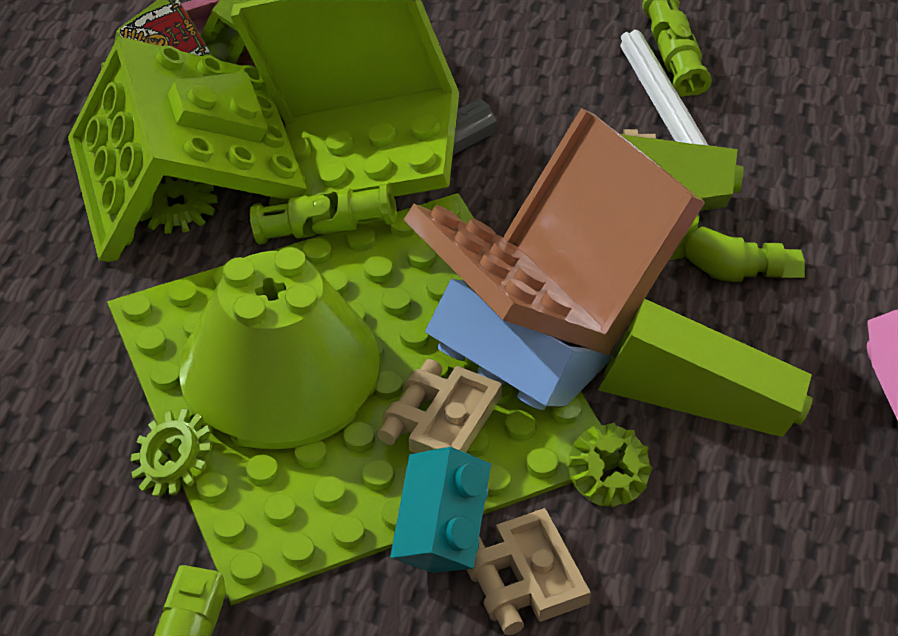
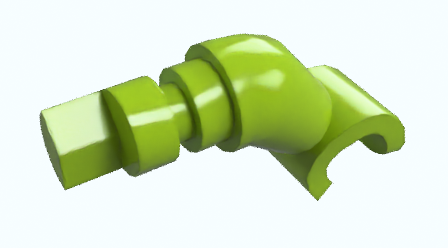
(733, 259)

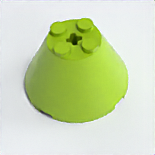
(278, 354)

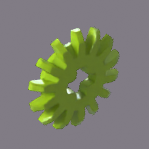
(196, 201)
(153, 458)

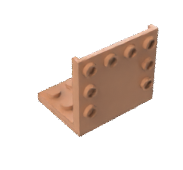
(579, 244)

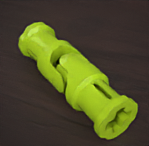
(677, 47)
(317, 214)

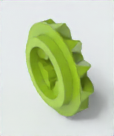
(587, 467)

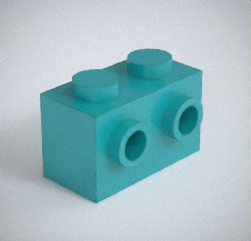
(441, 510)

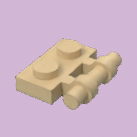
(454, 416)
(541, 565)

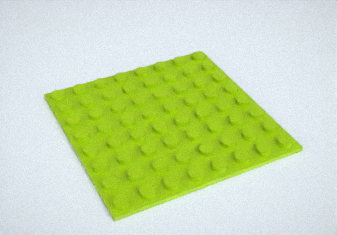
(338, 500)

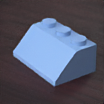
(537, 364)

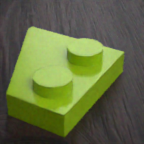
(219, 105)

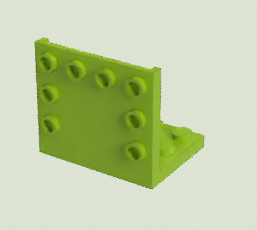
(356, 90)
(132, 140)

